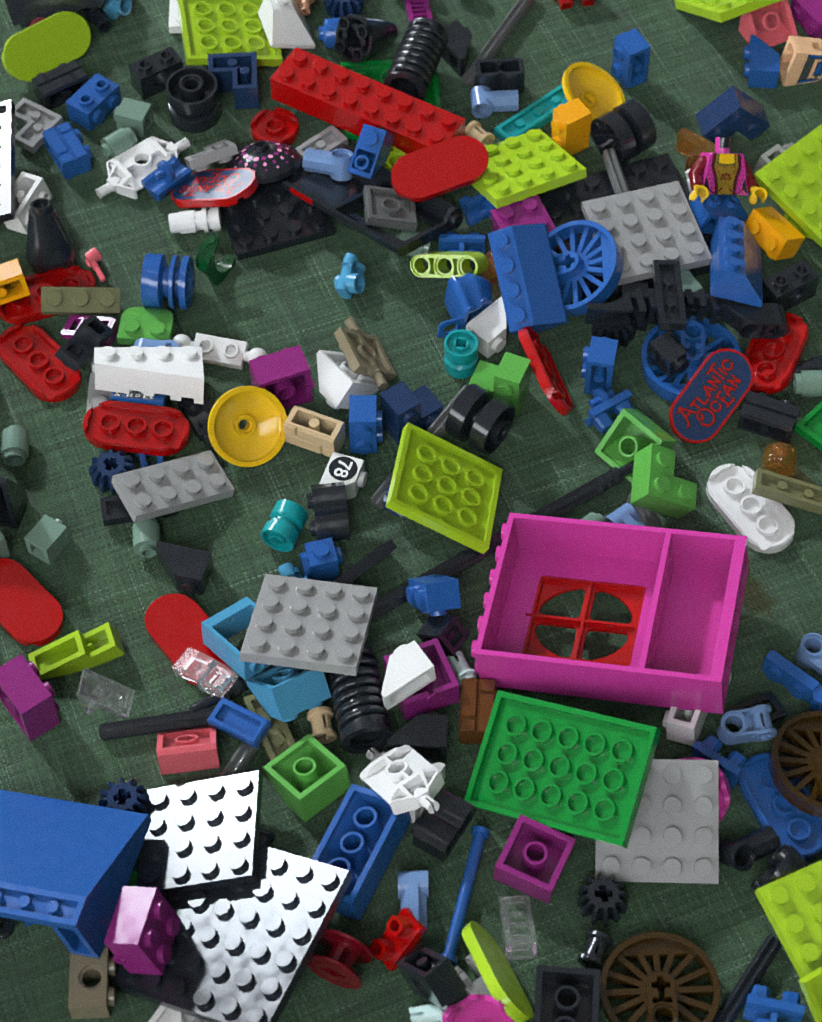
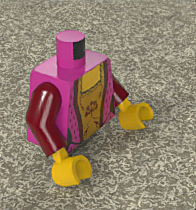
(723, 174)

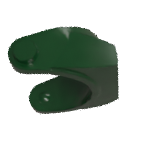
(206, 261)

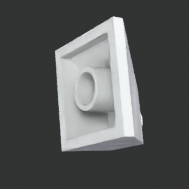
(285, 25)
(338, 381)

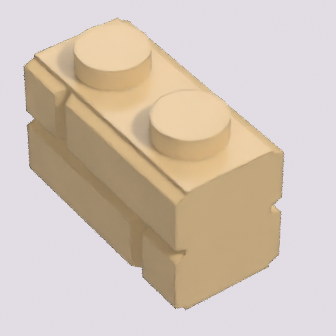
(314, 431)

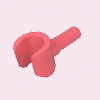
(92, 259)

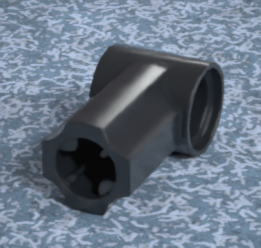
(747, 849)

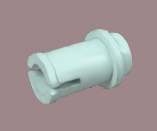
(460, 667)
(427, 1013)

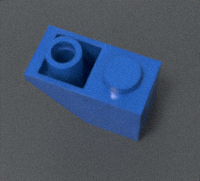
(762, 64)
(370, 151)

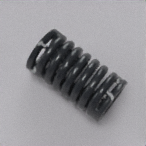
(417, 57)
(360, 706)

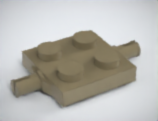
(365, 354)

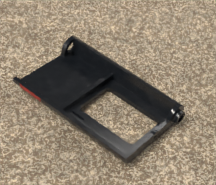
(345, 199)

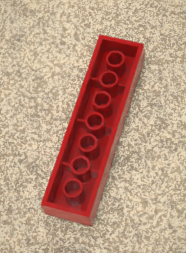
(354, 100)

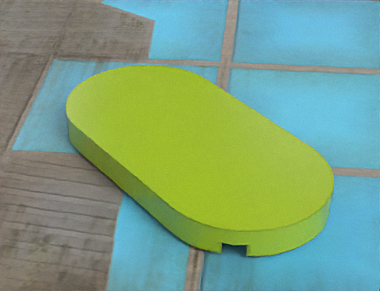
(46, 45)
(497, 972)

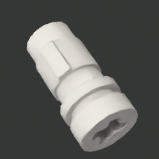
(194, 221)

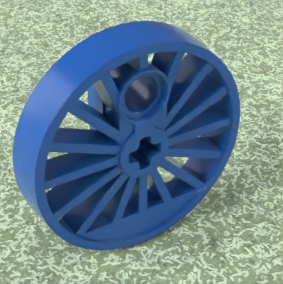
(584, 261)
(694, 341)

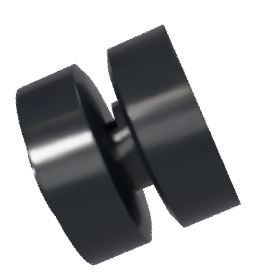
(193, 99)
(625, 129)
(480, 419)

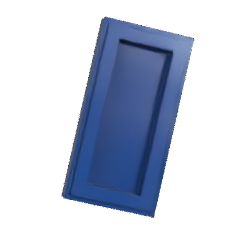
(239, 722)

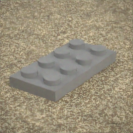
(172, 486)

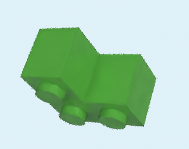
(507, 381)
(657, 487)

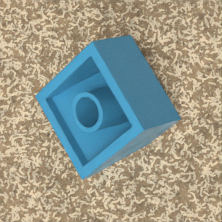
(289, 691)

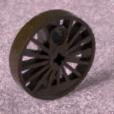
(803, 758)
(644, 984)

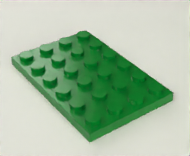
(563, 767)

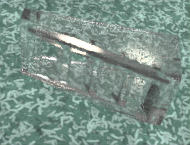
(518, 945)

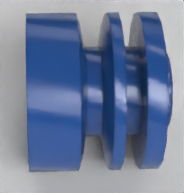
(165, 281)

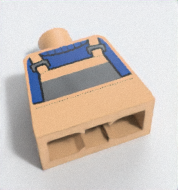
(801, 61)

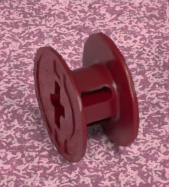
(339, 959)

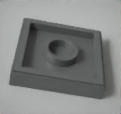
(388, 210)

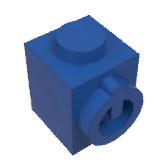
(321, 560)

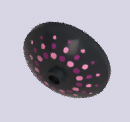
(268, 160)

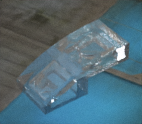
(205, 671)

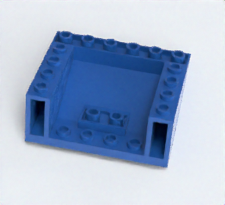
(66, 865)

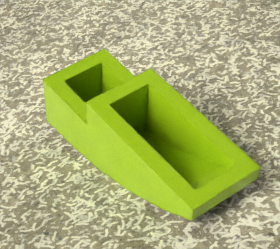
(78, 652)

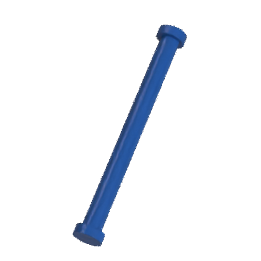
(479, 835)

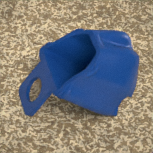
(465, 300)

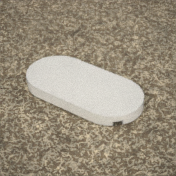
(762, 520)

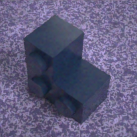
(238, 74)
(732, 113)
(403, 406)

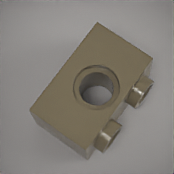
(93, 1001)

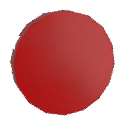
(275, 125)

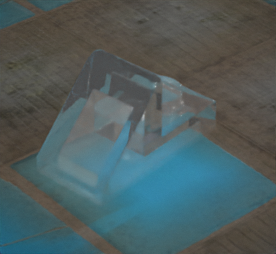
(103, 693)

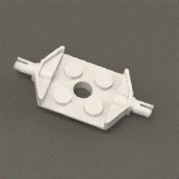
(126, 173)
(408, 789)

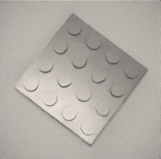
(650, 227)
(309, 624)
(673, 830)

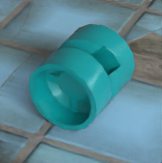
(460, 353)
(284, 525)

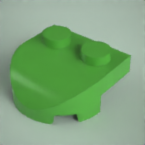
(145, 323)

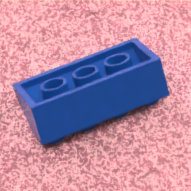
(735, 263)
(527, 277)
(362, 841)

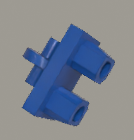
(165, 178)
(475, 208)
(465, 243)
(604, 405)
(730, 766)
(764, 1009)

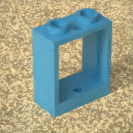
(219, 628)

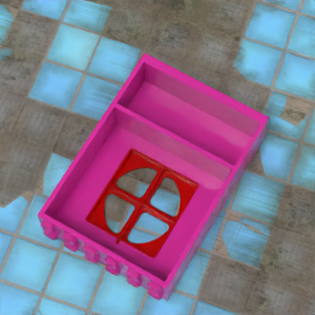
(675, 583)

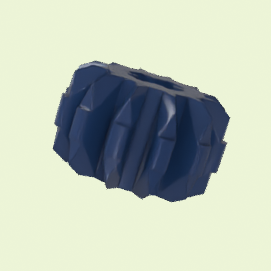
(342, 8)
(108, 465)
(125, 792)

